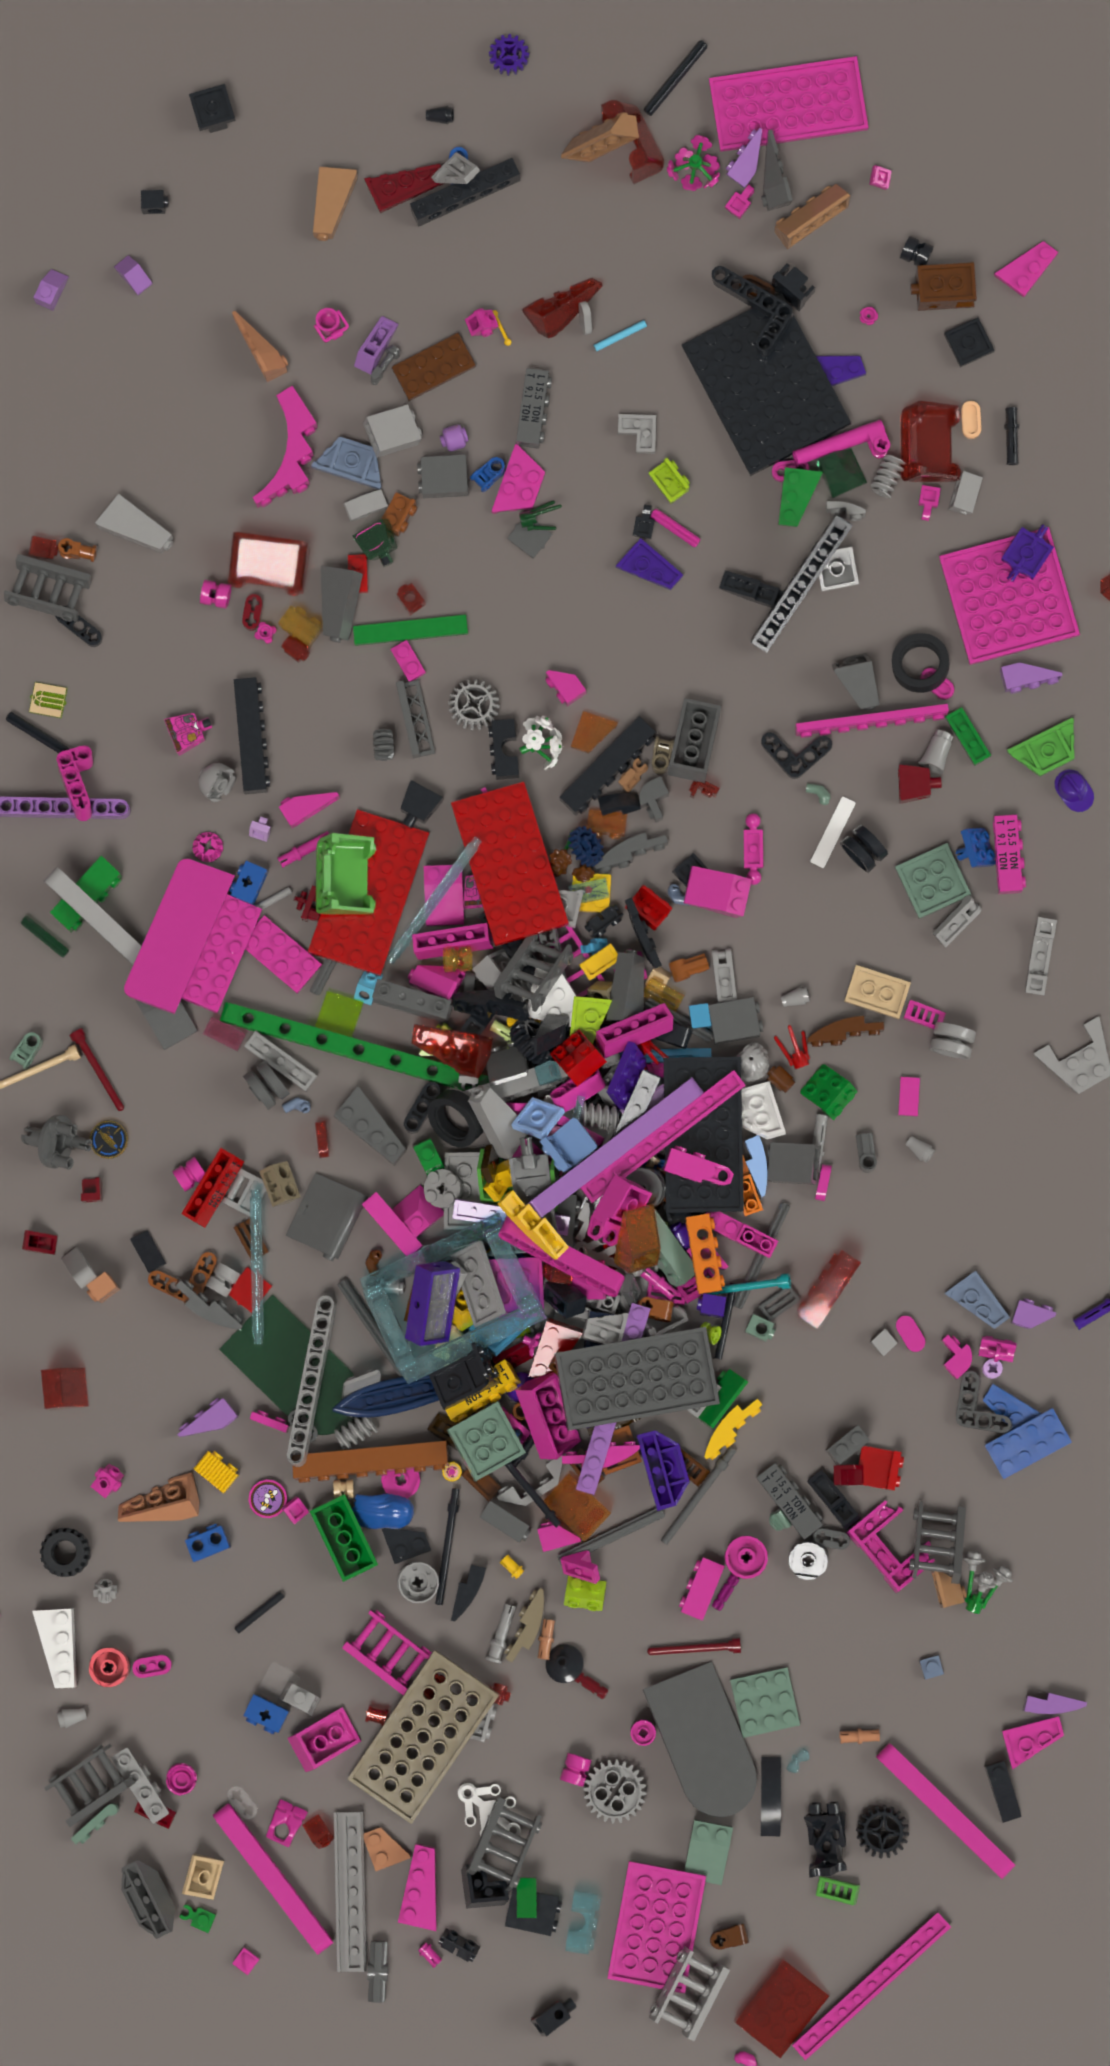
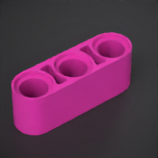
(566, 1094)

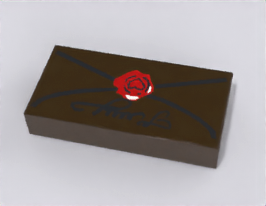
(489, 1164)

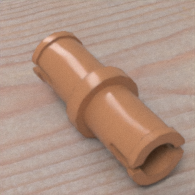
(546, 1639)
(859, 1736)

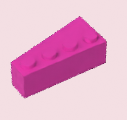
(420, 1892)

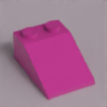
(717, 891)
(451, 907)
(324, 1740)

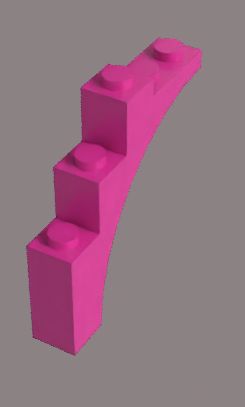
(297, 451)

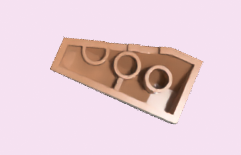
(265, 354)
(170, 1502)

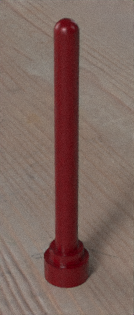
(79, 1038)
(732, 1645)

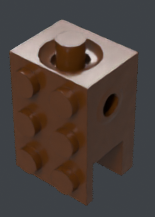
(945, 286)

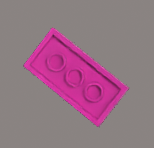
(282, 955)

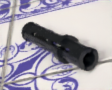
(1011, 435)

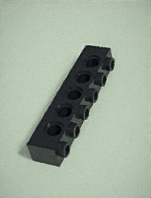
(460, 195)

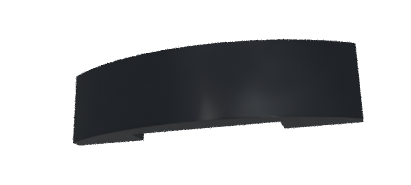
(770, 1796)

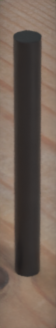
(725, 1324)

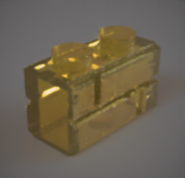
(300, 626)

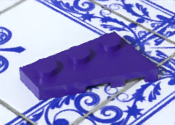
(841, 368)
(649, 565)

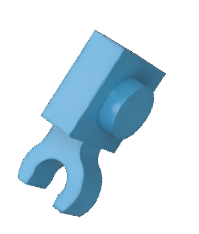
(595, 945)

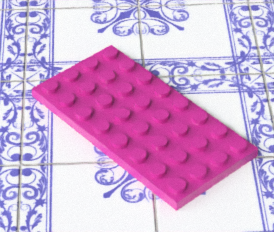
(790, 101)

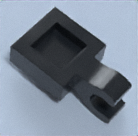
(643, 525)

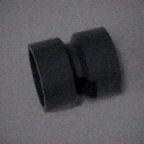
(916, 252)

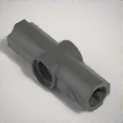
(377, 1971)

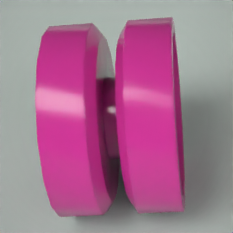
(740, 1547)

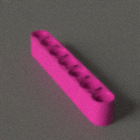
(570, 1262)

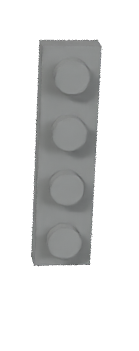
(280, 1061)

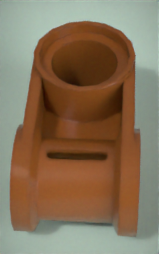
(660, 1309)

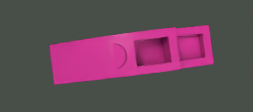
(743, 1234)
(614, 1455)

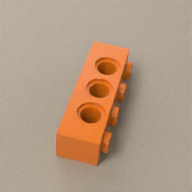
(704, 1284)

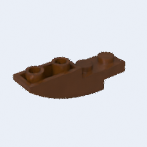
(836, 1032)

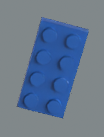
(1028, 1443)

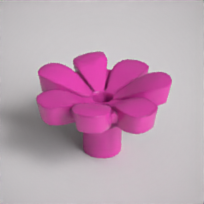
(532, 1342)

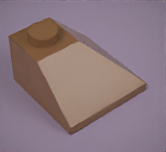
(947, 1592)

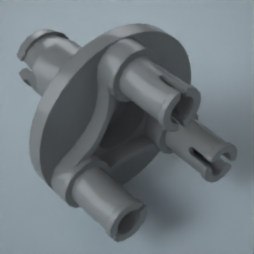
(56, 1141)

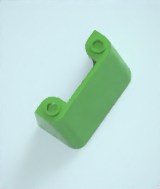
(343, 874)

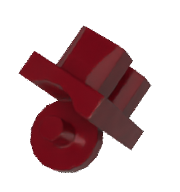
(308, 912)

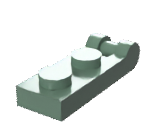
(96, 1823)

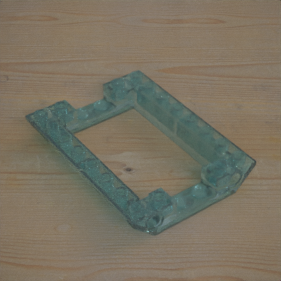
(528, 1312)

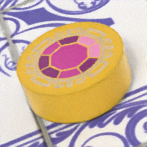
(452, 1472)

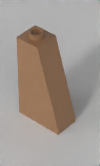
(331, 200)

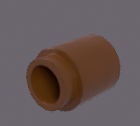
(780, 1078)

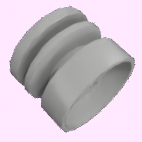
(427, 1588)

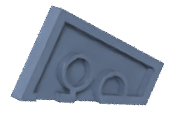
(977, 1298)

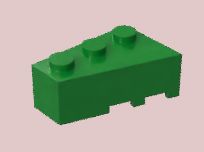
(795, 495)

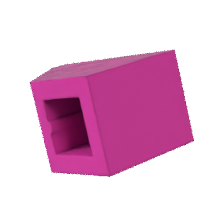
(567, 686)

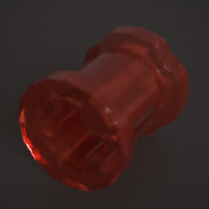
(376, 1715)

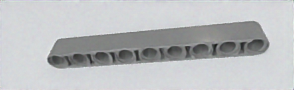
(529, 1084)
(311, 1390)

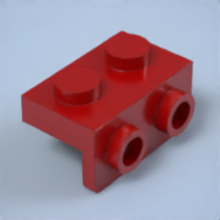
(651, 907)

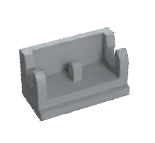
(965, 493)

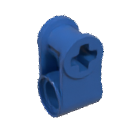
(487, 474)

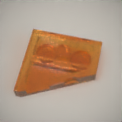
(591, 731)

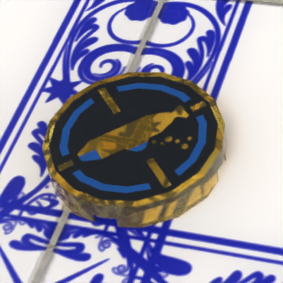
(109, 1139)

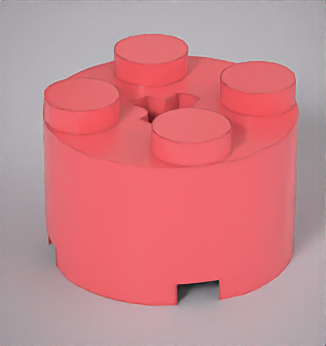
(112, 1656)

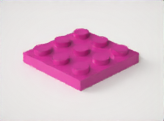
(533, 1270)

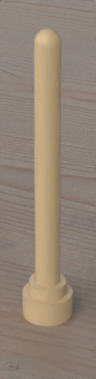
(71, 1053)

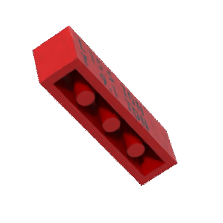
(212, 1187)

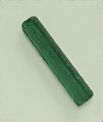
(44, 936)

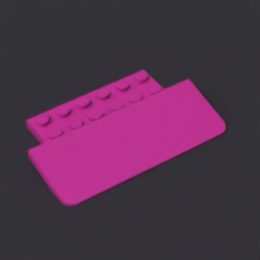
(192, 941)

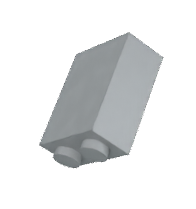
(392, 430)

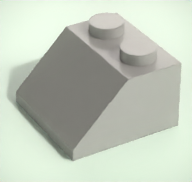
(839, 570)

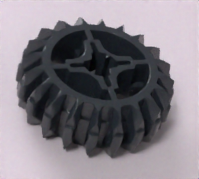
(522, 1035)
(881, 1841)

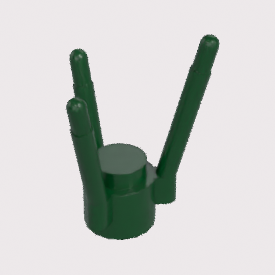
(528, 517)

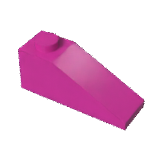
(303, 807)

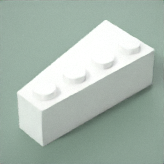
(58, 1641)

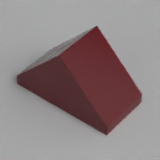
(39, 1242)

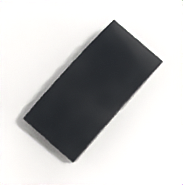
(621, 801)

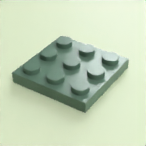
(932, 881)
(486, 1441)
(765, 1702)

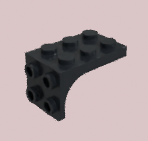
(465, 1377)

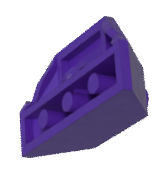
(663, 1468)

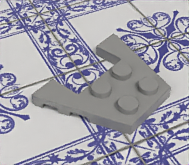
(1085, 1066)

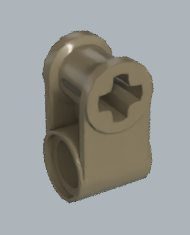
(662, 752)

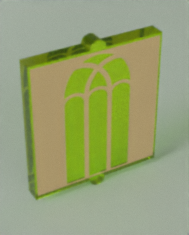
(48, 700)

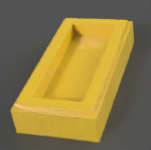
(599, 962)

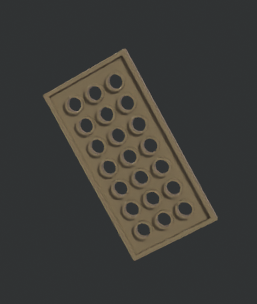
(442, 1761)

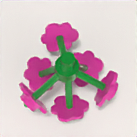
(686, 158)

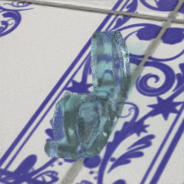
(793, 1766)

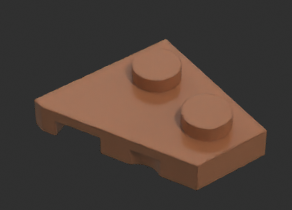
(383, 1849)

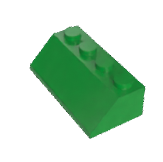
(96, 885)
(344, 1538)

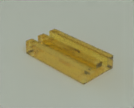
(665, 988)

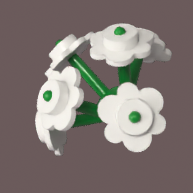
(534, 739)

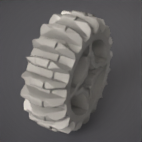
(465, 690)

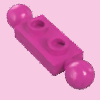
(753, 848)

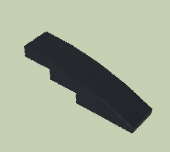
(750, 589)

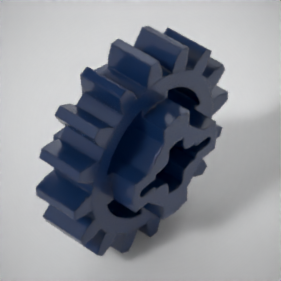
(586, 846)

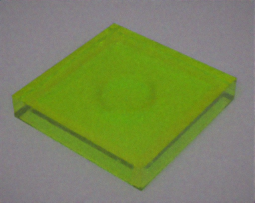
(339, 1014)

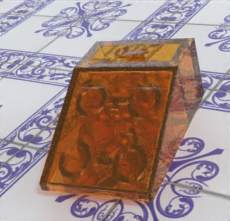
(638, 1240)
(577, 1509)

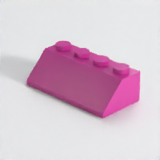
(546, 1417)

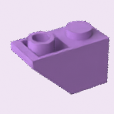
(1029, 1315)

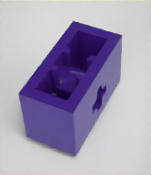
(711, 1305)

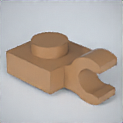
(632, 776)

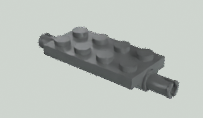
(531, 1176)

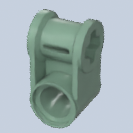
(26, 1051)

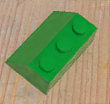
(731, 1387)

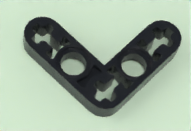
(792, 760)

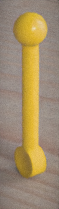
(507, 342)

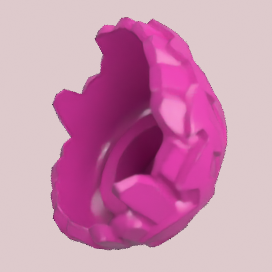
(181, 1779)

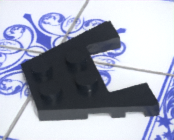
(641, 931)

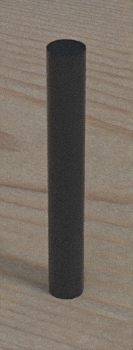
(259, 1612)

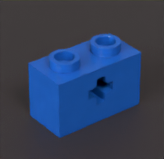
(257, 877)
(259, 1704)

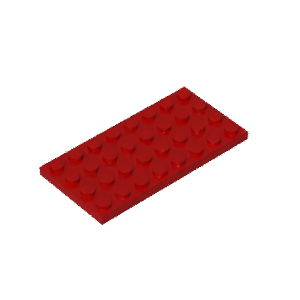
(510, 864)
(366, 938)

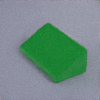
(527, 1898)

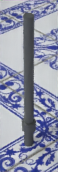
(721, 1465)

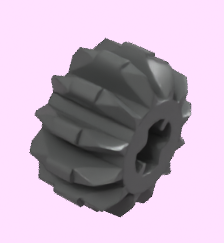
(383, 744)

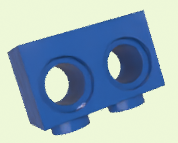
(209, 1547)

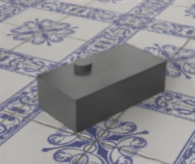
(694, 740)

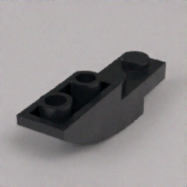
(484, 1003)

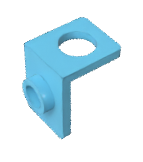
(367, 984)

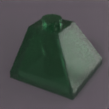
(841, 472)

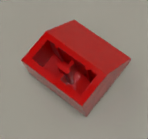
(578, 1057)

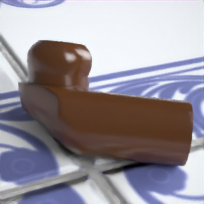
(372, 1260)

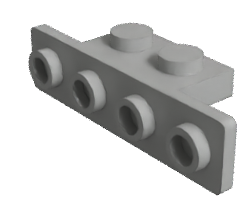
(144, 1789)

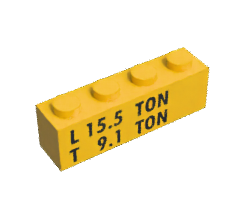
(508, 1382)

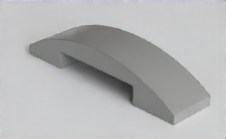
(1040, 956)

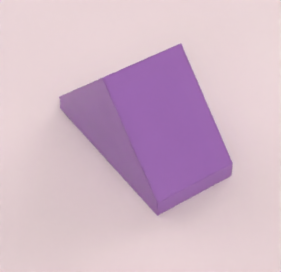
(133, 275)

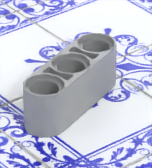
(79, 1267)

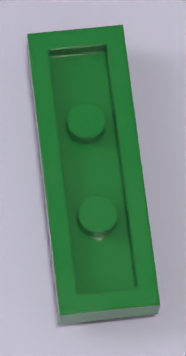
(968, 736)

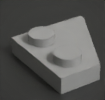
(456, 171)
(605, 1329)

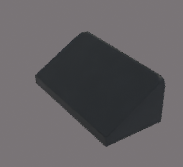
(148, 1251)

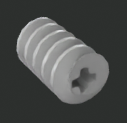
(886, 475)
(600, 1116)
(355, 1431)

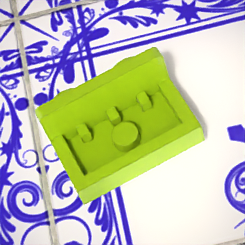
(669, 480)
(584, 1594)

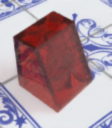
(64, 1388)

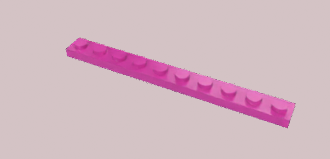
(664, 1135)
(871, 1986)

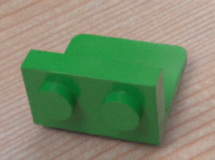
(829, 1091)

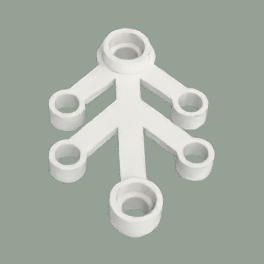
(484, 1806)

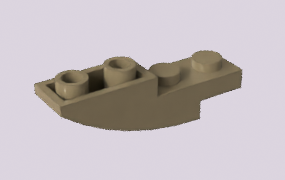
(532, 1618)

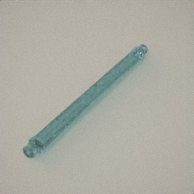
(434, 900)
(256, 1266)

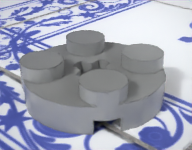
(435, 1180)

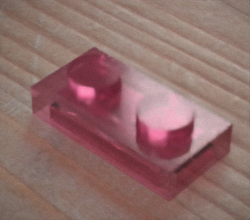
(224, 1034)

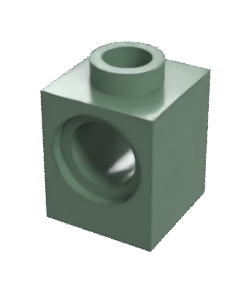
(751, 1328)

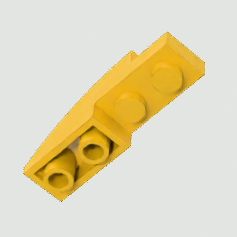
(724, 1432)

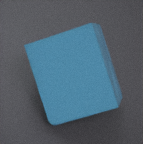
(700, 1016)

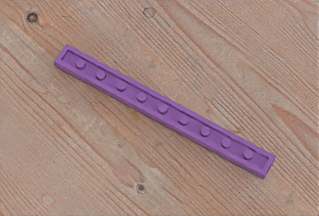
(603, 1434)

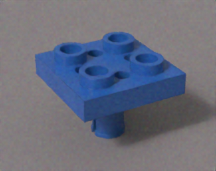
(976, 848)

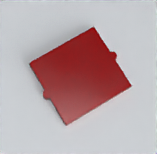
(242, 1290)

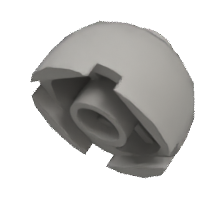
(216, 780)

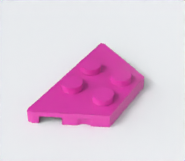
(519, 484)

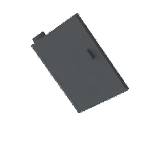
(326, 1216)

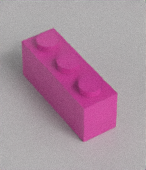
(701, 1588)

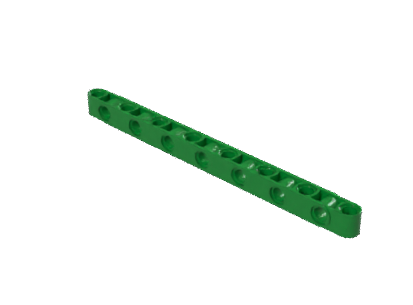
(343, 1046)

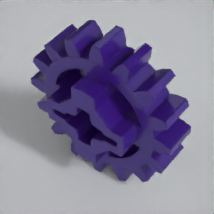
(509, 45)

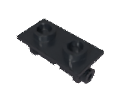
(610, 917)
(467, 1948)

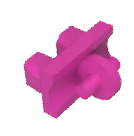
(997, 1349)

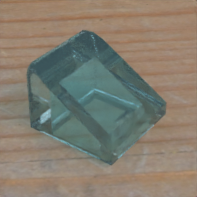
(548, 1073)

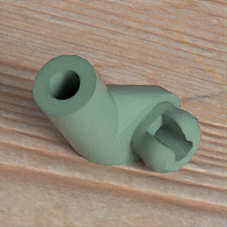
(821, 792)

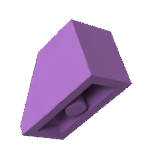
(50, 289)

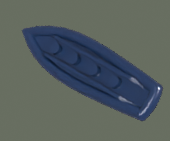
(387, 1398)

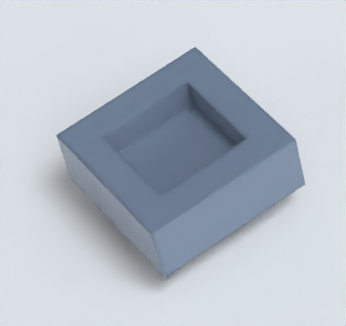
(931, 1667)

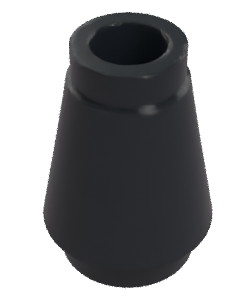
(440, 115)

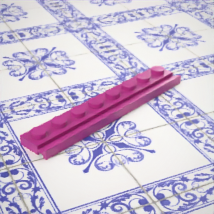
(879, 720)

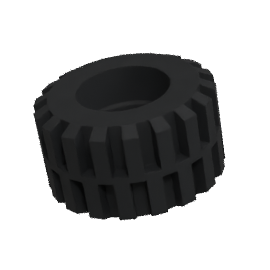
(48, 1547)

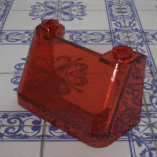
(646, 158)
(927, 442)
(268, 562)

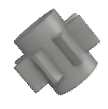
(105, 1591)

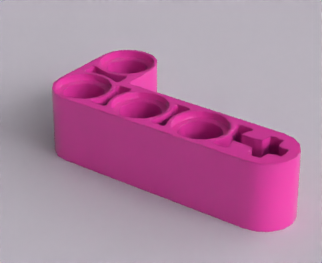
(74, 765)

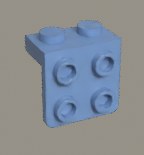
(569, 1145)

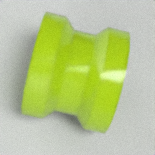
(713, 1332)

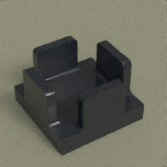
(212, 108)
(792, 286)

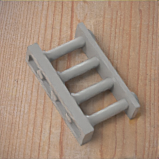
(699, 2009)

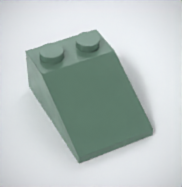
(708, 1850)

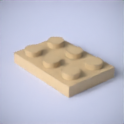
(877, 992)

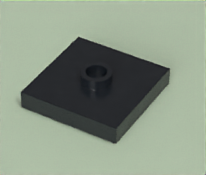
(969, 342)

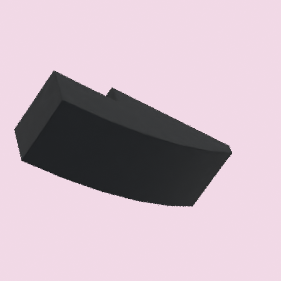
(834, 1500)
(467, 1592)

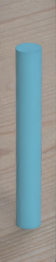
(620, 335)

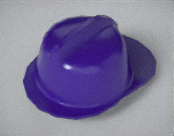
(1074, 790)

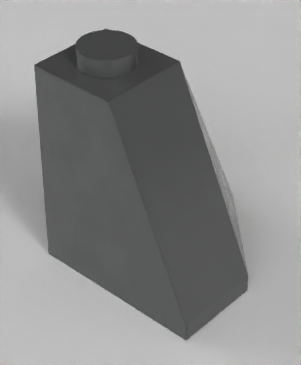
(859, 679)

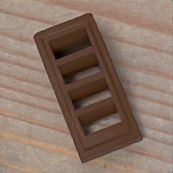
(703, 1474)

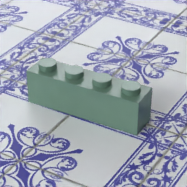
(672, 1257)

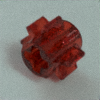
(502, 1690)

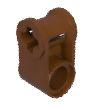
(733, 1937)

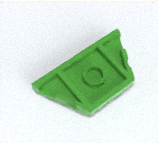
(1047, 750)

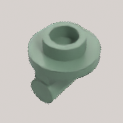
(779, 1520)

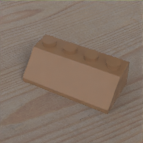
(602, 138)
(812, 216)

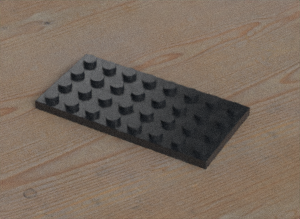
(715, 1136)

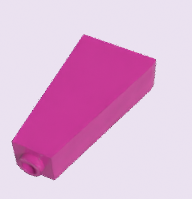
(392, 1225)

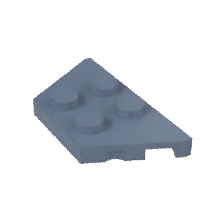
(350, 461)

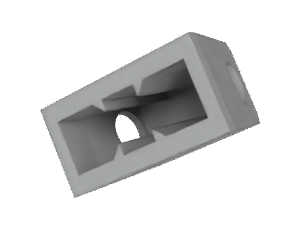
(299, 1698)

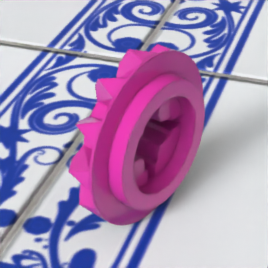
(210, 855)

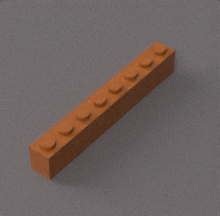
(372, 1460)

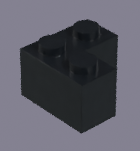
(482, 1893)

